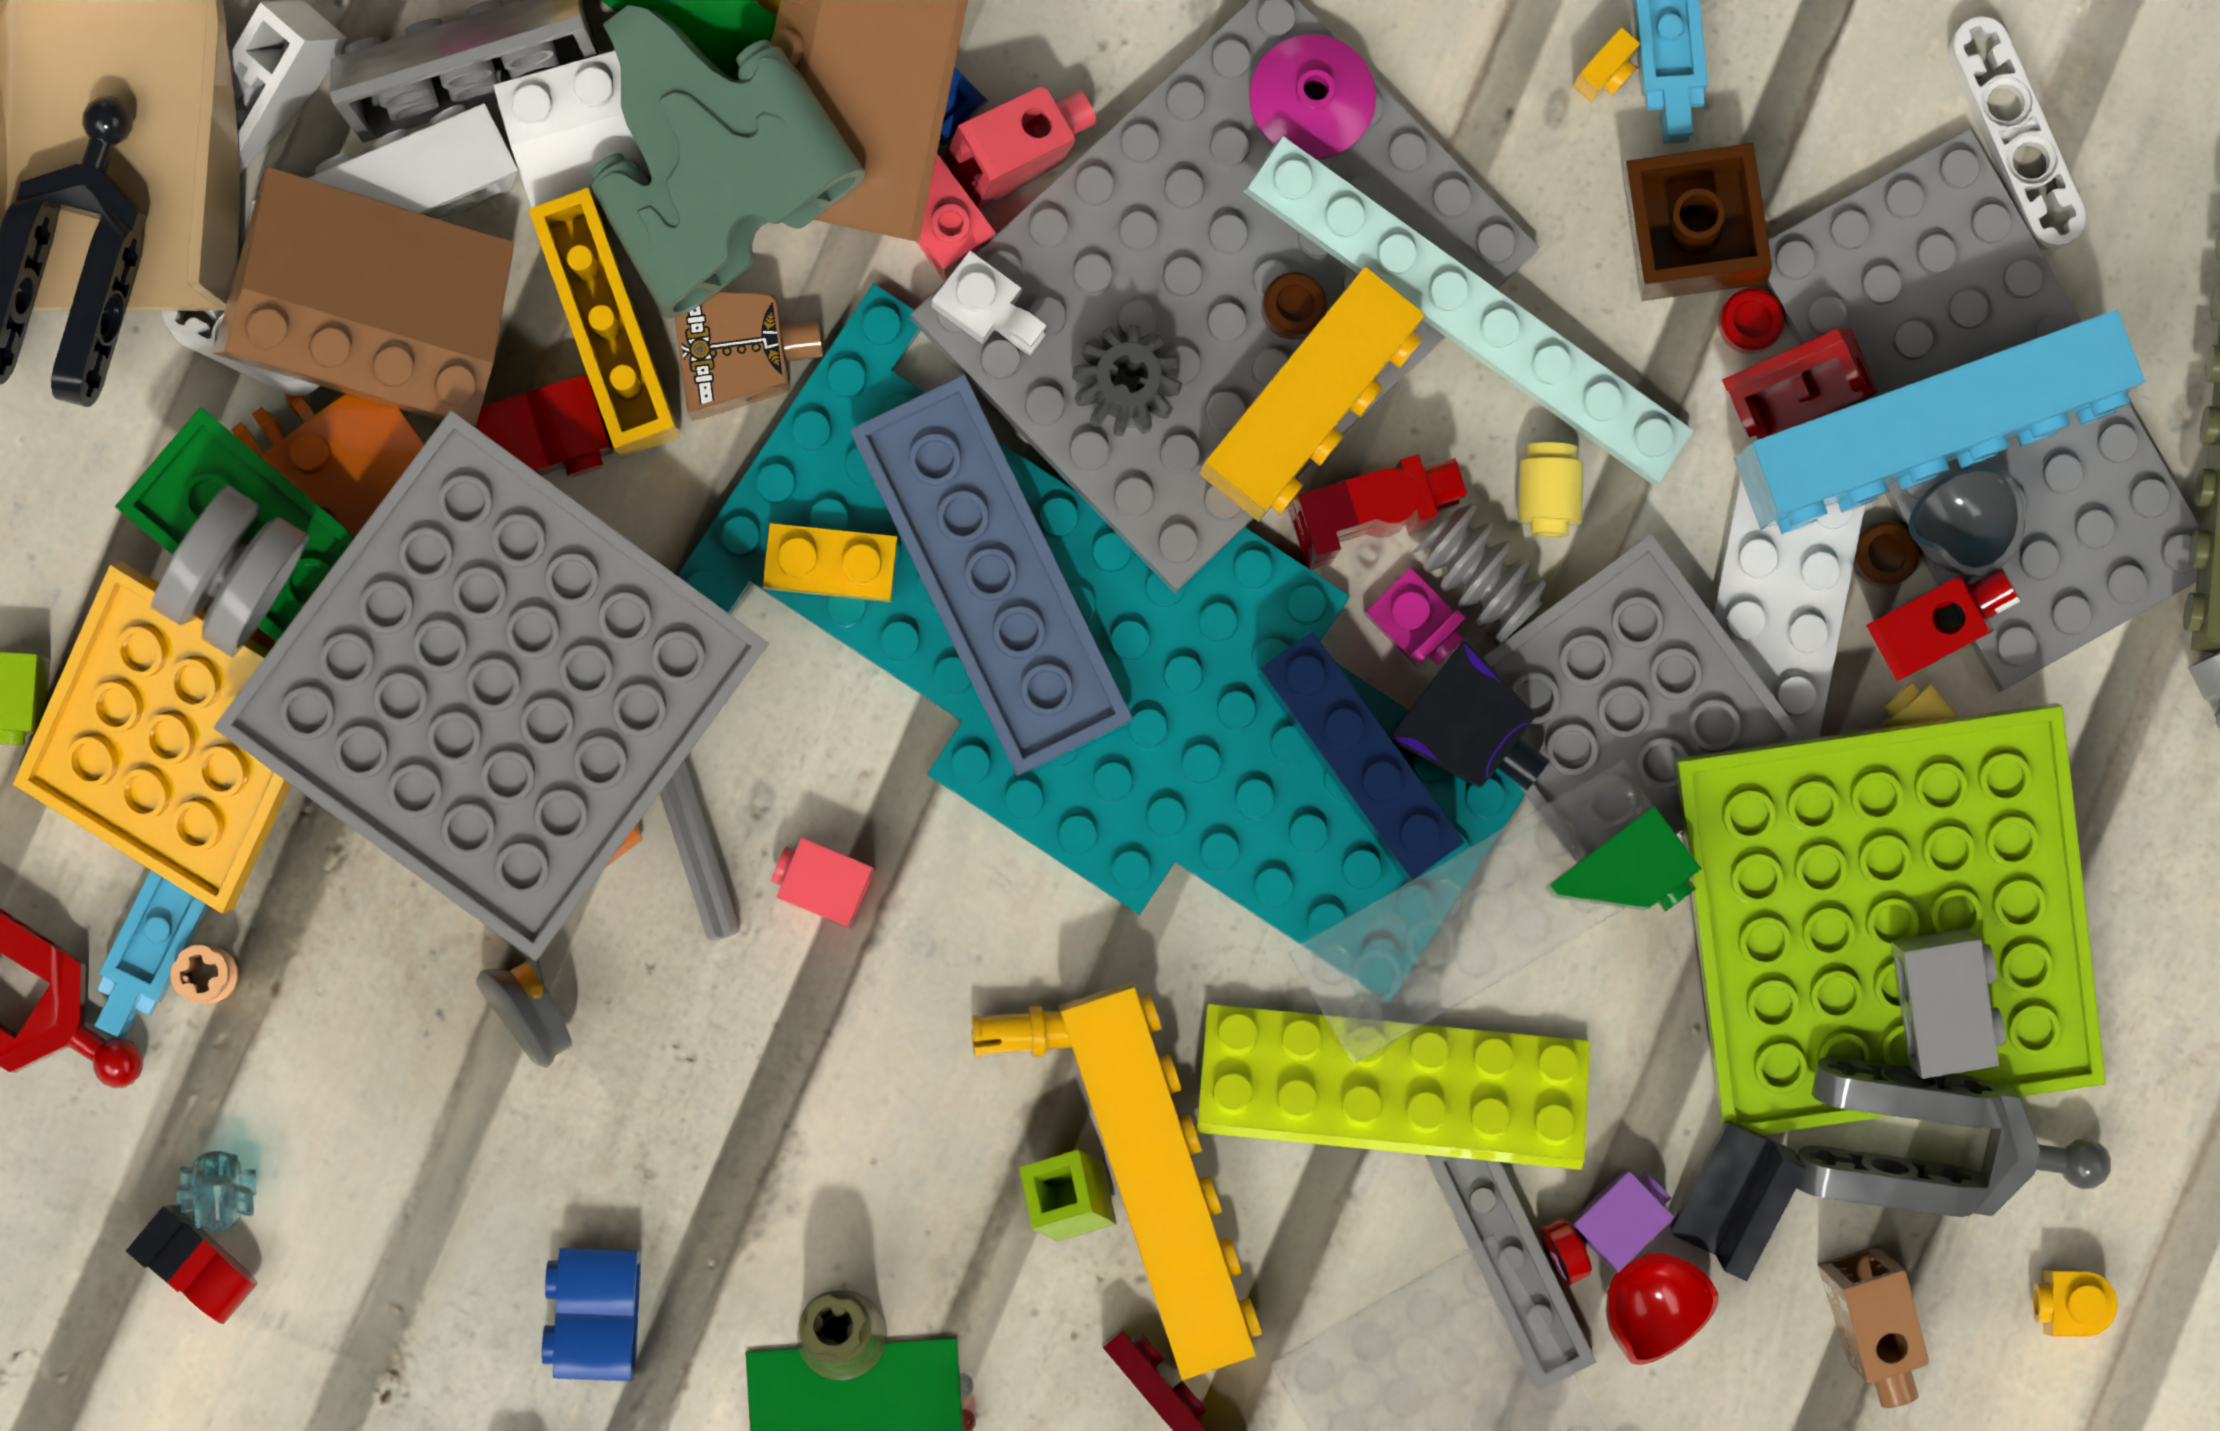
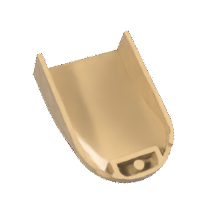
(175, 165)

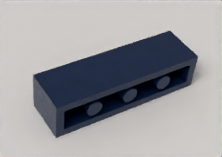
(1360, 757)

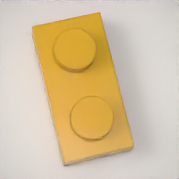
(830, 562)

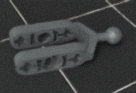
(1928, 1186)

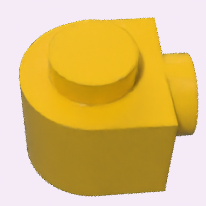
(2074, 1303)

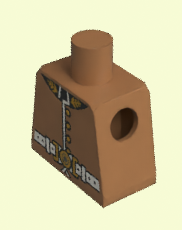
(739, 351)
(1876, 1322)

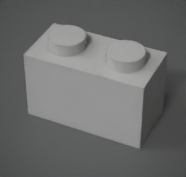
(1947, 1002)

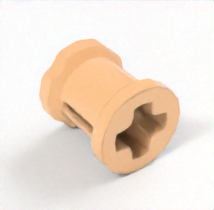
(190, 961)

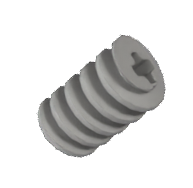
(1482, 572)

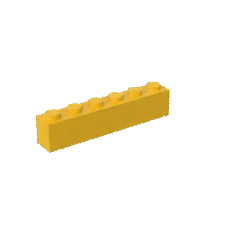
(1158, 1181)

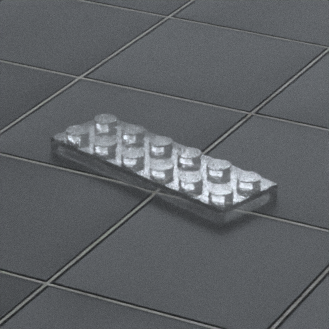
(1465, 919)

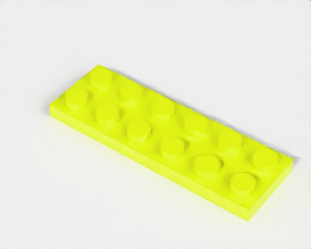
(1418, 1095)

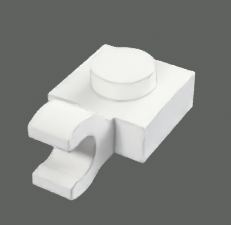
(984, 301)

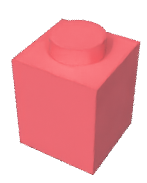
(822, 881)

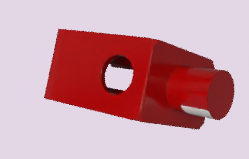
(1914, 636)

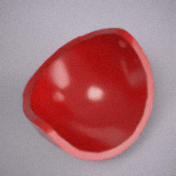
(1658, 1306)

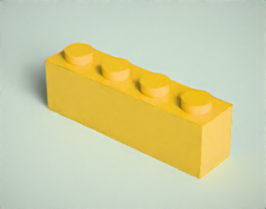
(604, 323)
(1313, 394)

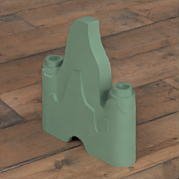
(717, 157)

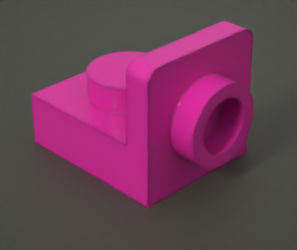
(1417, 620)

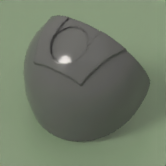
(1970, 521)

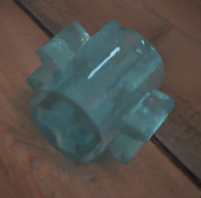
(216, 1191)

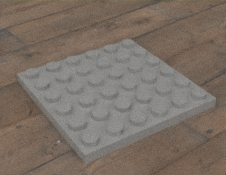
(491, 685)

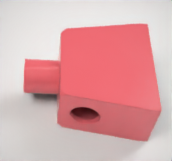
(1016, 143)

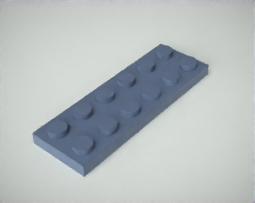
(991, 575)

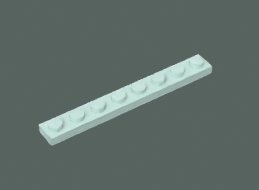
(1469, 311)

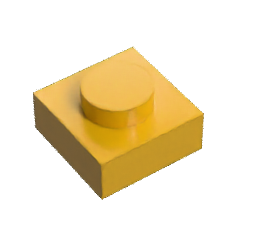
(1609, 67)

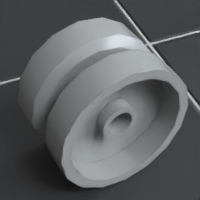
(221, 566)

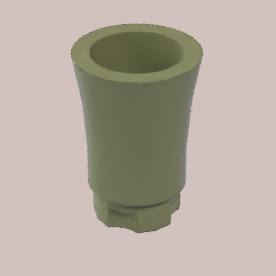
(865, 1335)

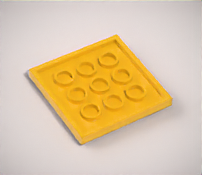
(137, 750)

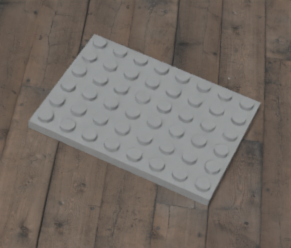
(1168, 242)

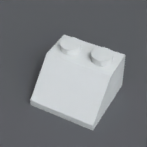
(565, 125)

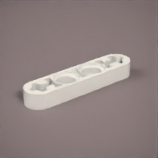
(2027, 129)

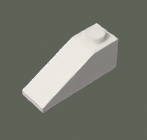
(278, 69)

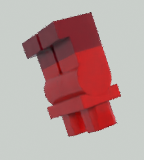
(1374, 506)

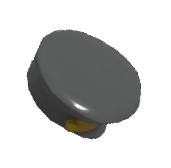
(526, 1010)

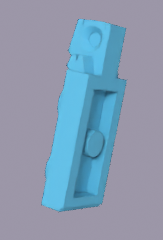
(1671, 62)
(144, 951)

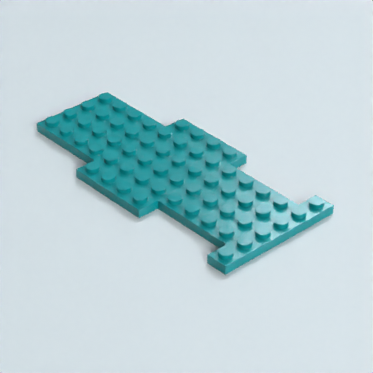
(1210, 759)

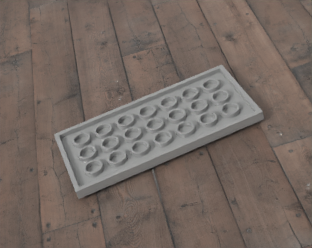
(1946, 273)

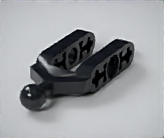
(107, 270)

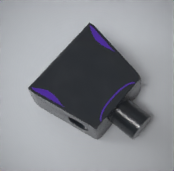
(1471, 724)

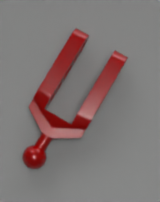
(60, 1013)

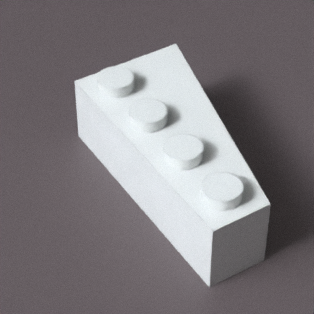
(431, 171)

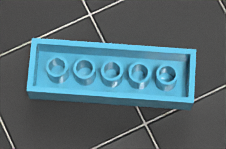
(1940, 419)

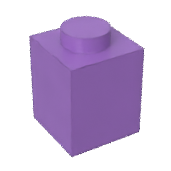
(1623, 1218)

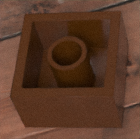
(1697, 222)

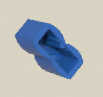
(594, 1314)

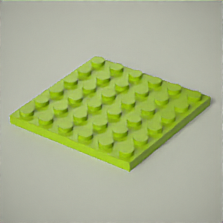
(1875, 839)

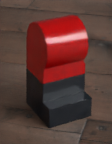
(192, 1263)

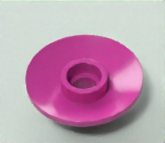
(1316, 126)

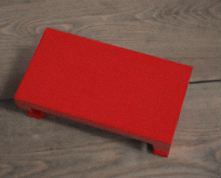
(1801, 384)

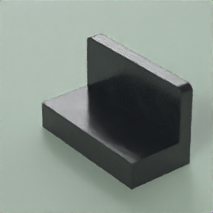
(1738, 1197)

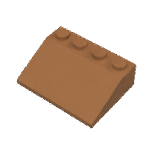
(886, 87)
(366, 298)

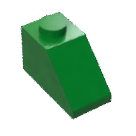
(1632, 868)

